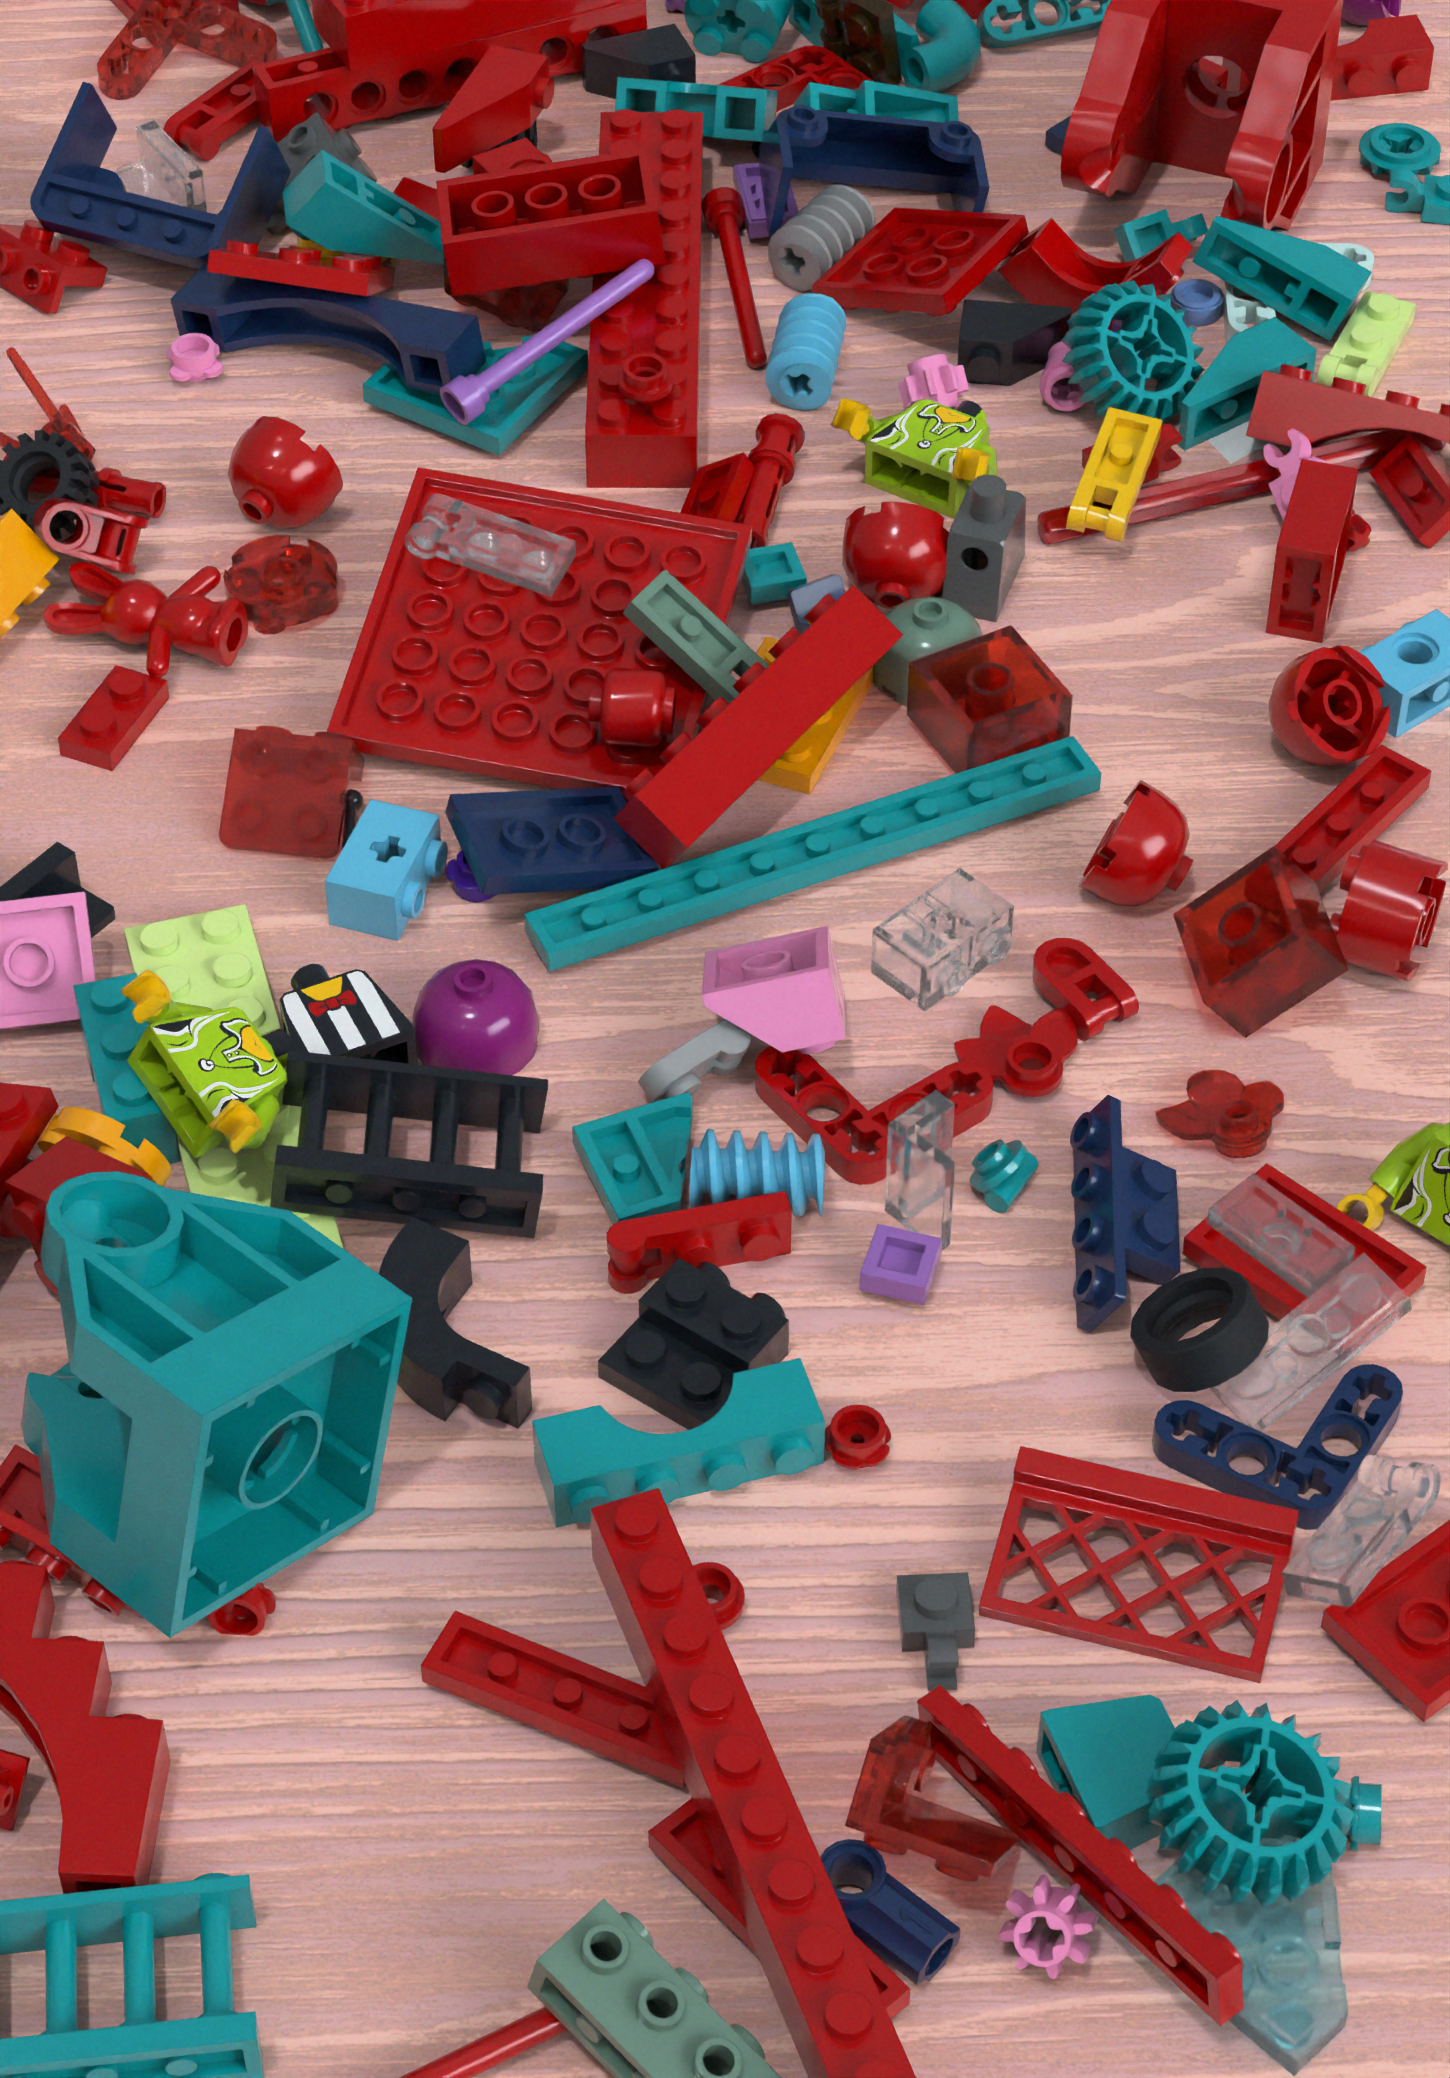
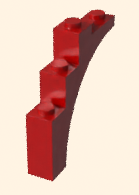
(103, 1767)

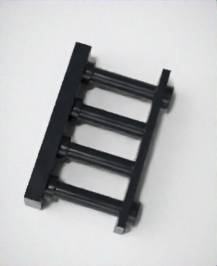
(397, 1188)

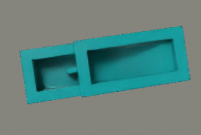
(881, 100)

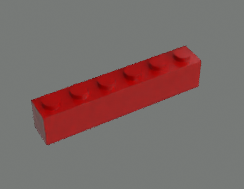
(757, 727)

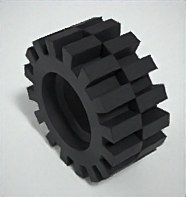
(36, 457)

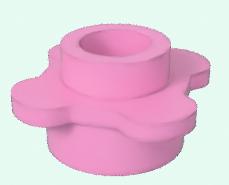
(194, 358)

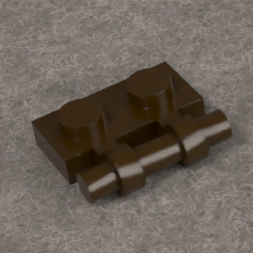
(865, 36)

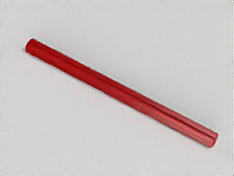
(1230, 483)

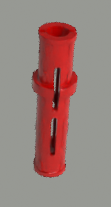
(114, 491)

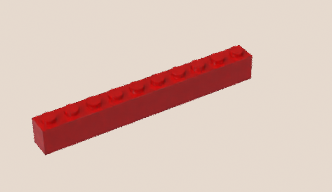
(743, 1796)

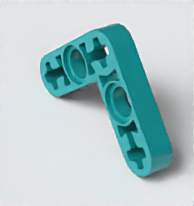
(1078, 21)

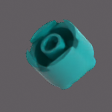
(736, 26)

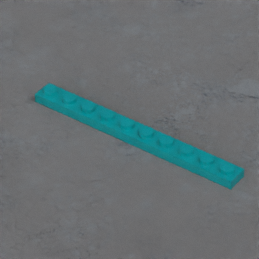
(810, 853)

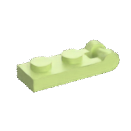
(1368, 341)

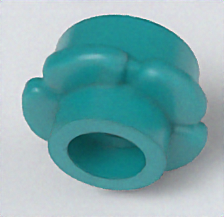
(1366, 1804)

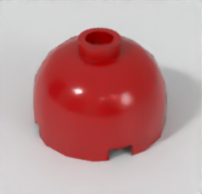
(281, 476)
(895, 552)
(1329, 707)
(1140, 850)

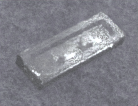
(1314, 1342)

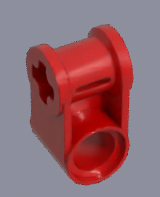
(100, 536)

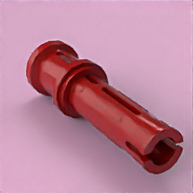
(775, 466)

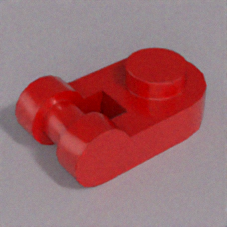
(1070, 969)

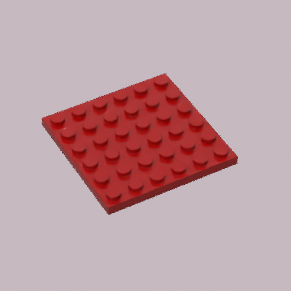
(501, 675)

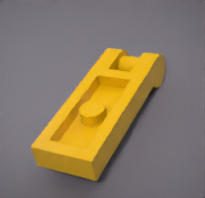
(1114, 473)

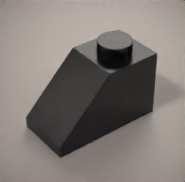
(644, 54)
(1008, 340)

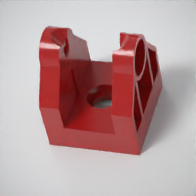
(1155, 104)

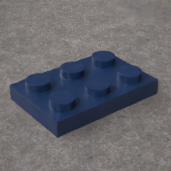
(546, 840)

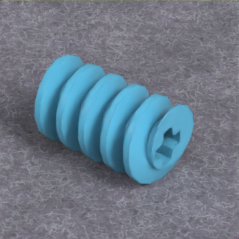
(806, 351)
(758, 1170)

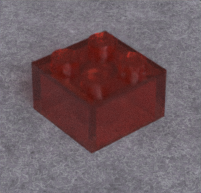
(987, 700)
(1259, 942)

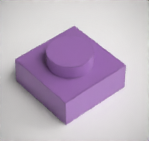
(900, 1264)

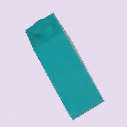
(358, 215)
(1284, 272)
(1230, 384)

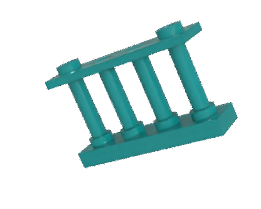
(208, 2046)

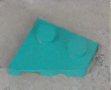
(638, 1157)

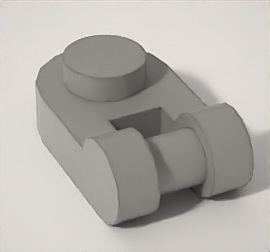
(713, 1051)

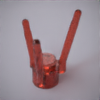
(61, 421)

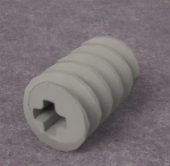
(819, 235)

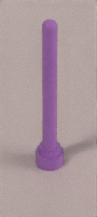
(467, 395)

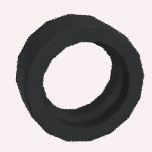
(1212, 1354)

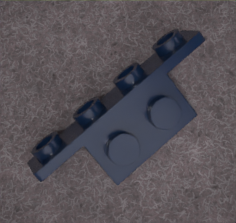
(1121, 1215)

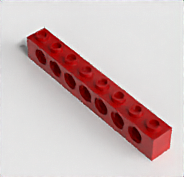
(288, 82)

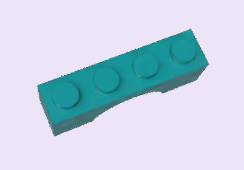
(760, 1432)

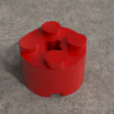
(1388, 908)

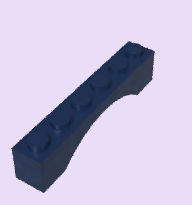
(413, 340)

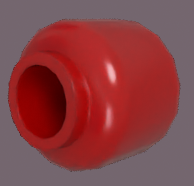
(633, 707)

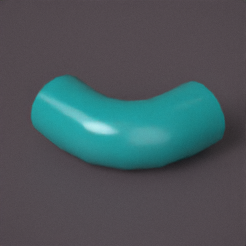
(949, 50)

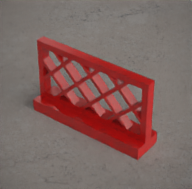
(1152, 1508)

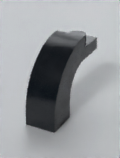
(437, 1362)

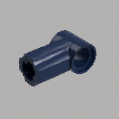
(888, 1914)

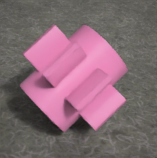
(933, 380)
(1035, 1940)

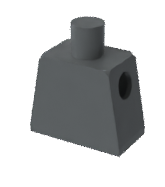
(990, 523)

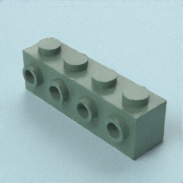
(636, 2008)

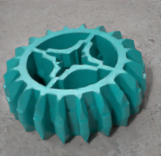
(1148, 346)
(1215, 1822)

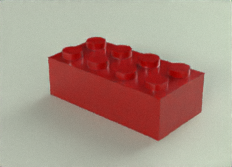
(549, 222)

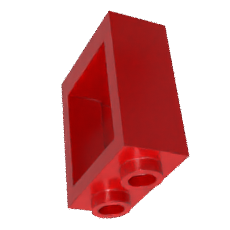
(1311, 550)

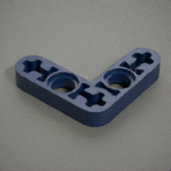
(1304, 1466)

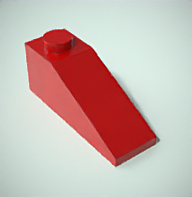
(492, 105)

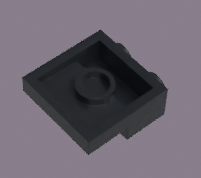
(692, 1342)

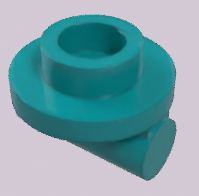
(1002, 1172)

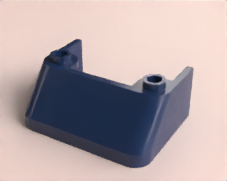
(870, 153)
(93, 203)

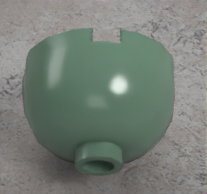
(926, 627)

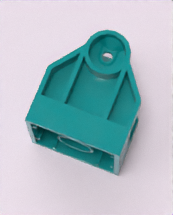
(231, 1387)

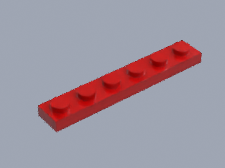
(1109, 1876)

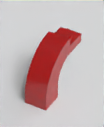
(1056, 272)

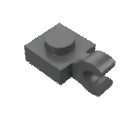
(936, 1618)

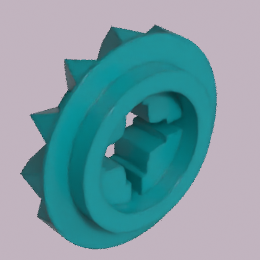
(1387, 149)

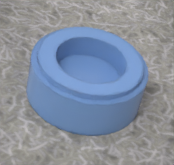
(1200, 299)

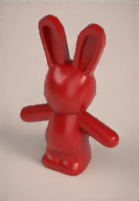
(142, 614)

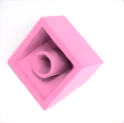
(780, 990)

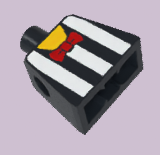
(345, 1017)

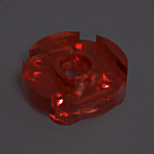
(307, 589)

